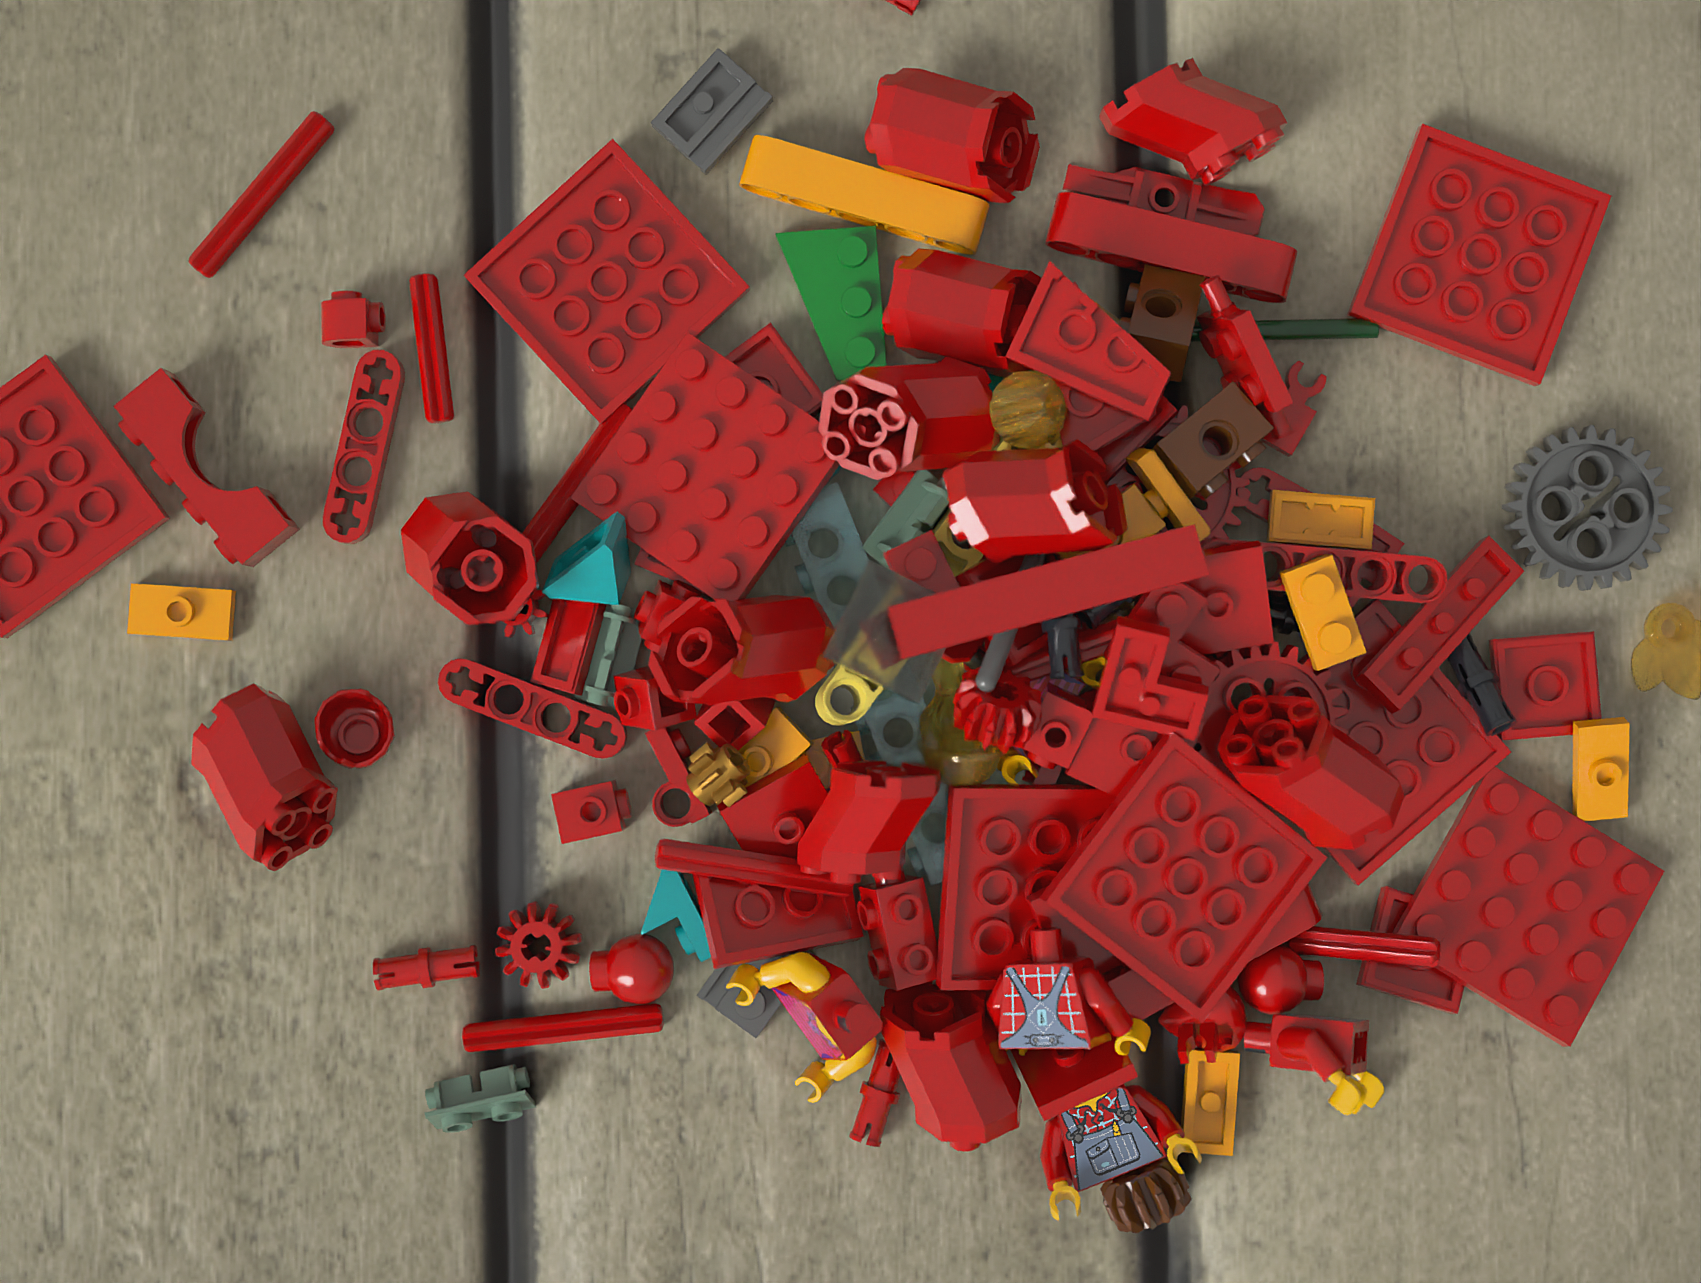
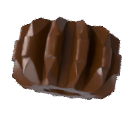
(1146, 1196)

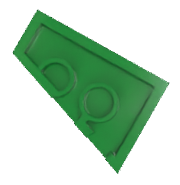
(841, 292)

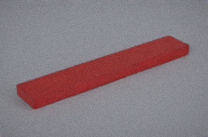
(1047, 591)

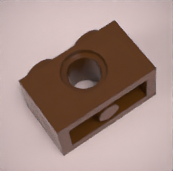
(1164, 314)
(1232, 423)

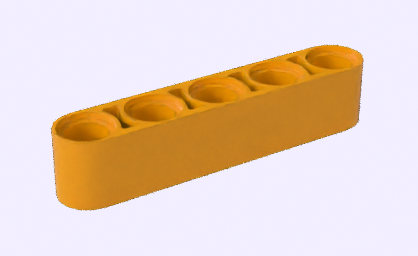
(864, 195)

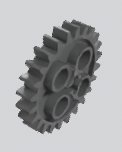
(1616, 542)

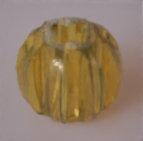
(1027, 409)

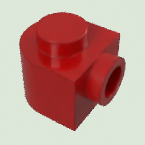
(351, 321)

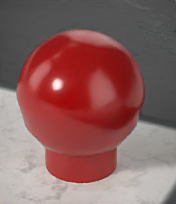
(634, 969)
(1280, 981)

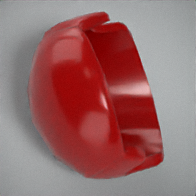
(354, 728)

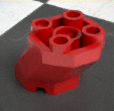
(1195, 121)
(953, 134)
(958, 309)
(908, 417)
(1034, 501)
(469, 558)
(742, 649)
(1310, 770)
(265, 777)
(867, 820)
(952, 1064)

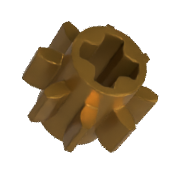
(718, 774)

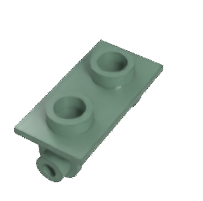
(911, 515)
(613, 654)
(460, 1105)

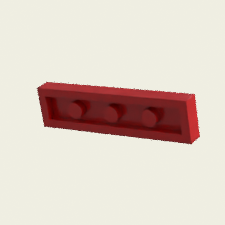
(1439, 625)

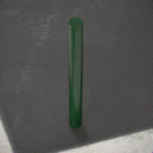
(1309, 329)

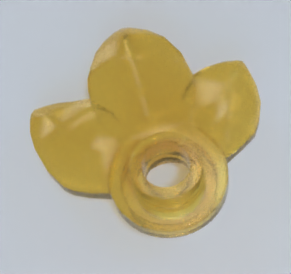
(1669, 659)

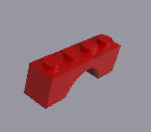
(166, 422)

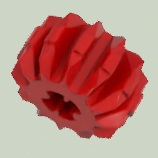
(1000, 716)
(540, 962)

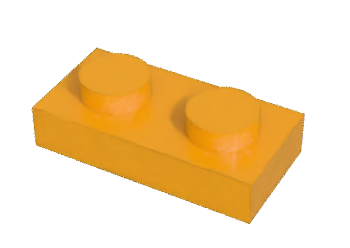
(1322, 612)
(1211, 1101)

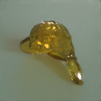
(945, 745)

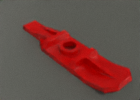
(1191, 199)

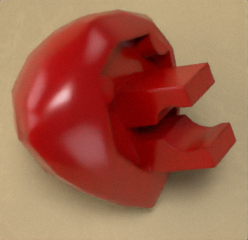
(1218, 1033)

